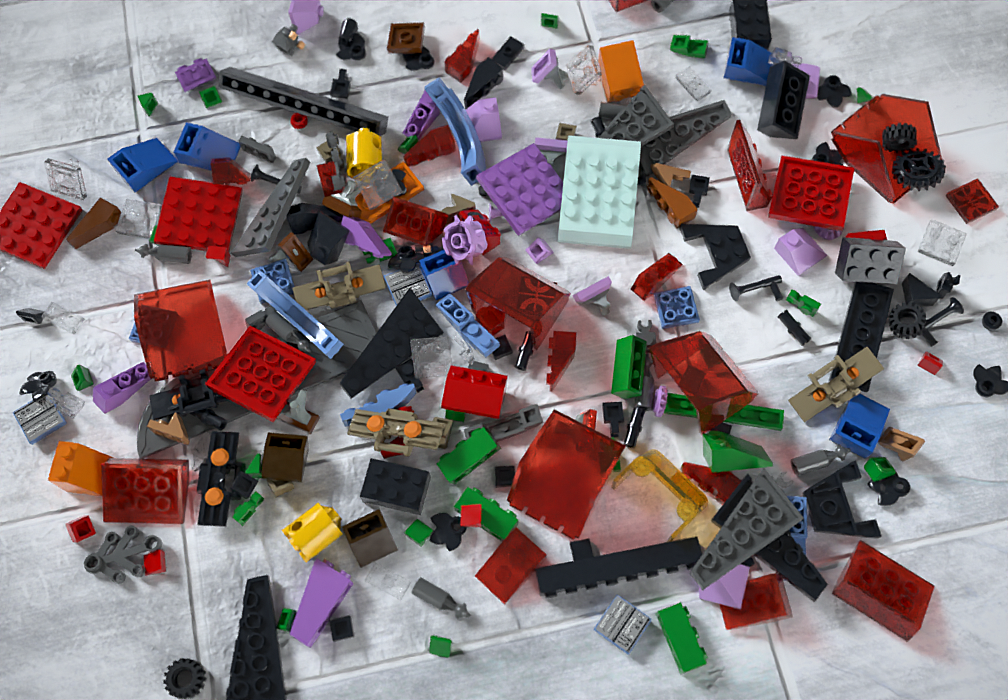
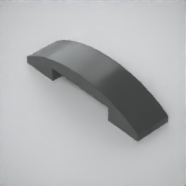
(511, 425)

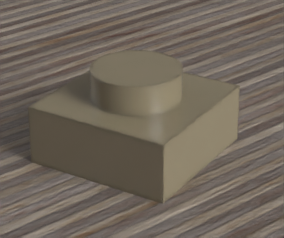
(565, 130)
(325, 152)
(280, 487)

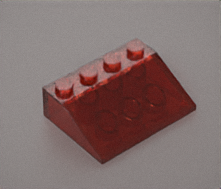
(748, 169)
(145, 490)
(884, 591)

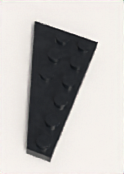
(391, 344)
(780, 555)
(256, 655)

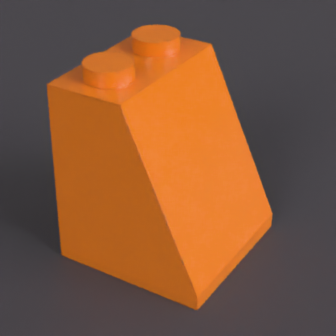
(620, 71)
(77, 468)

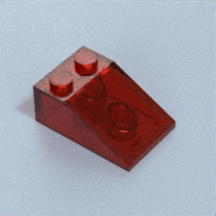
(511, 565)
(762, 603)

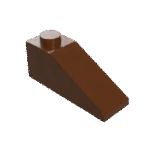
(97, 221)

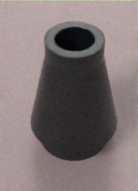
(348, 29)

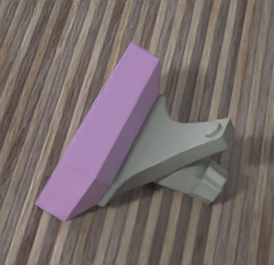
(548, 67)
(551, 148)
(596, 295)

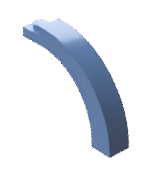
(462, 127)
(295, 314)

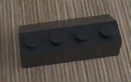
(783, 101)

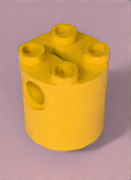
(362, 151)
(314, 530)

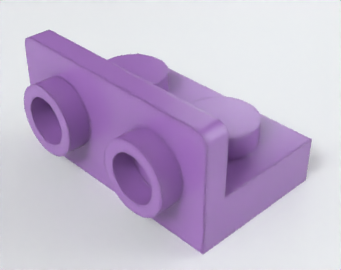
(195, 74)

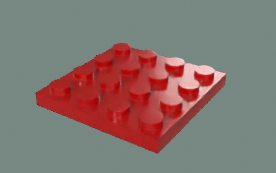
(811, 193)
(198, 214)
(35, 224)
(261, 373)

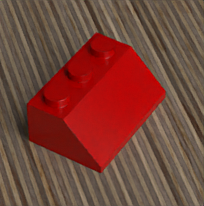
(474, 392)

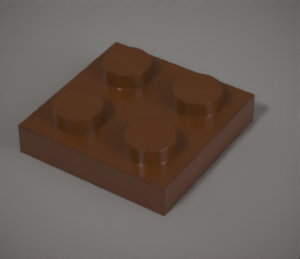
(406, 38)

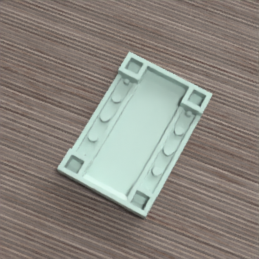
(599, 192)

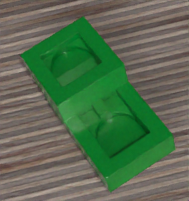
(685, 46)

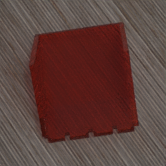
(862, 140)
(520, 295)
(179, 330)
(704, 376)
(564, 474)

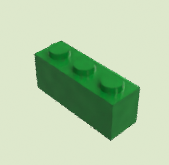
(629, 367)
(468, 455)
(494, 519)
(681, 638)

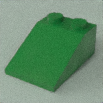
(732, 453)

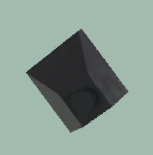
(327, 239)

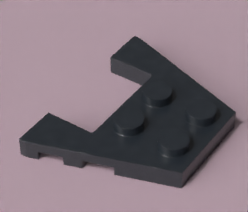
(724, 246)
(830, 508)

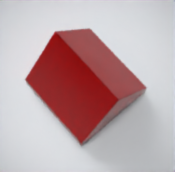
(930, 363)

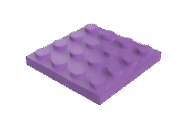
(523, 188)

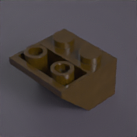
(285, 457)
(369, 538)

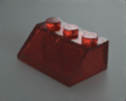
(414, 222)

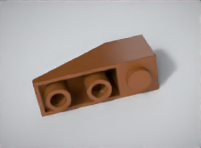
(674, 203)

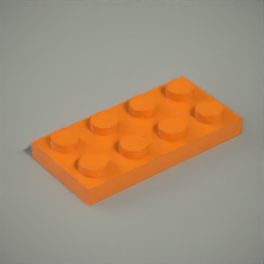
(412, 186)

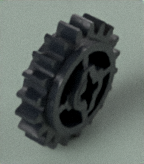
(918, 169)

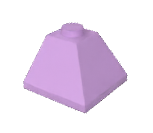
(305, 13)
(486, 119)
(799, 250)
(728, 589)

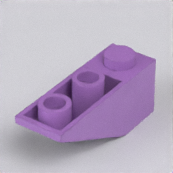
(422, 117)
(365, 237)
(120, 388)

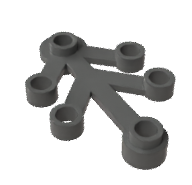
(339, 180)
(119, 554)

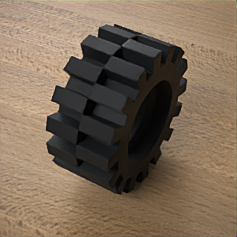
(899, 137)
(907, 329)
(172, 675)

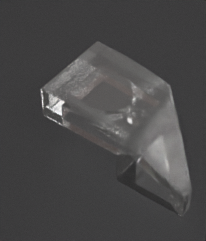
(467, 352)
(200, 451)

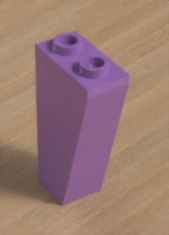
(320, 600)

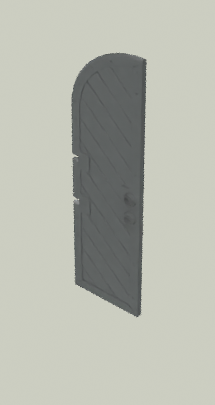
(348, 324)

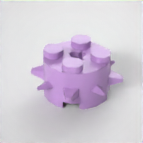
(464, 239)

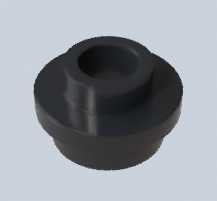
(990, 325)

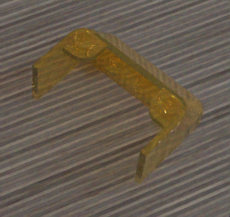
(691, 497)

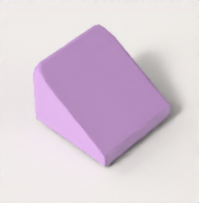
(539, 250)

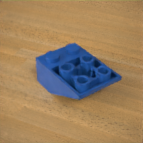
(747, 62)
(200, 145)
(142, 162)
(860, 425)

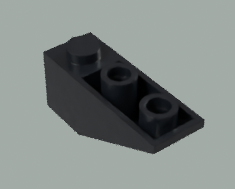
(485, 77)
(303, 216)

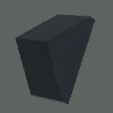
(918, 292)

